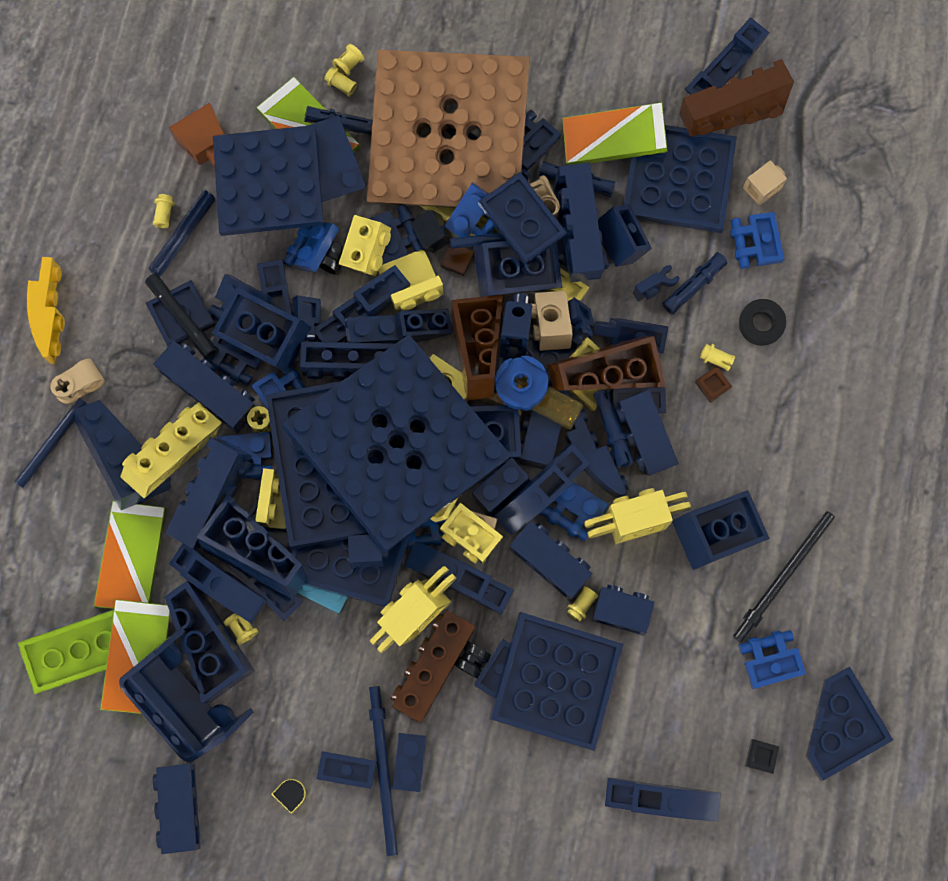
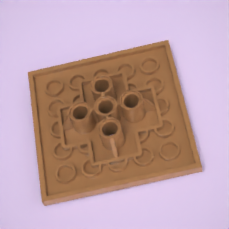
(414, 94)

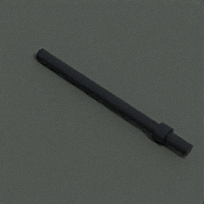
(754, 616)

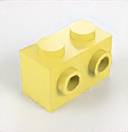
(365, 246)

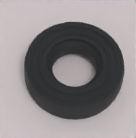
(767, 307)

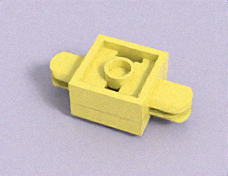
(638, 516)
(413, 611)

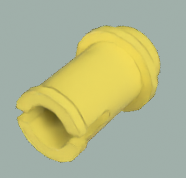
(340, 81)
(163, 210)
(717, 357)
(581, 604)

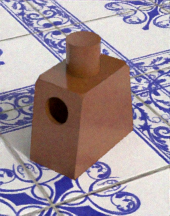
(196, 134)

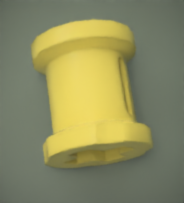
(348, 60)
(252, 419)
(242, 636)

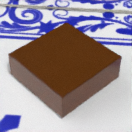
(457, 260)
(713, 384)

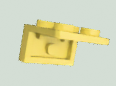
(423, 282)

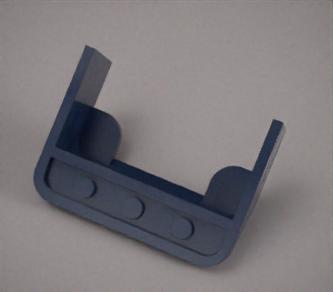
(175, 705)

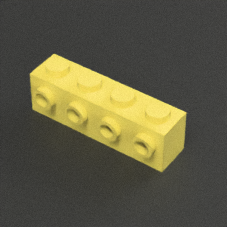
(170, 449)

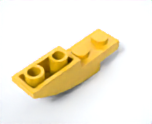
(43, 317)

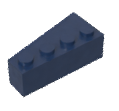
(580, 220)
(110, 445)
(205, 493)
(248, 547)
(210, 648)

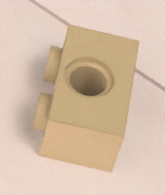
(558, 332)

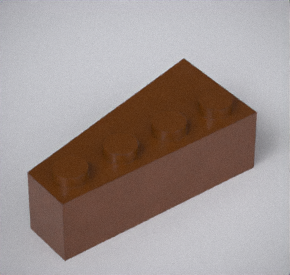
(738, 101)
(477, 340)
(612, 367)

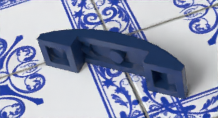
(731, 59)

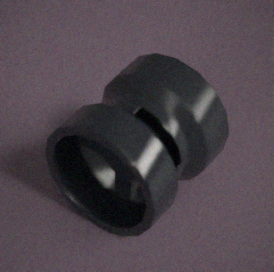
(331, 260)
(472, 659)

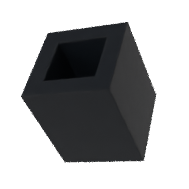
(431, 230)

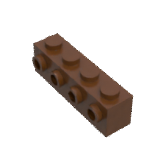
(433, 666)

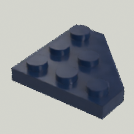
(844, 726)

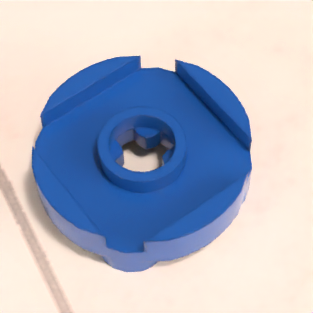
(519, 368)

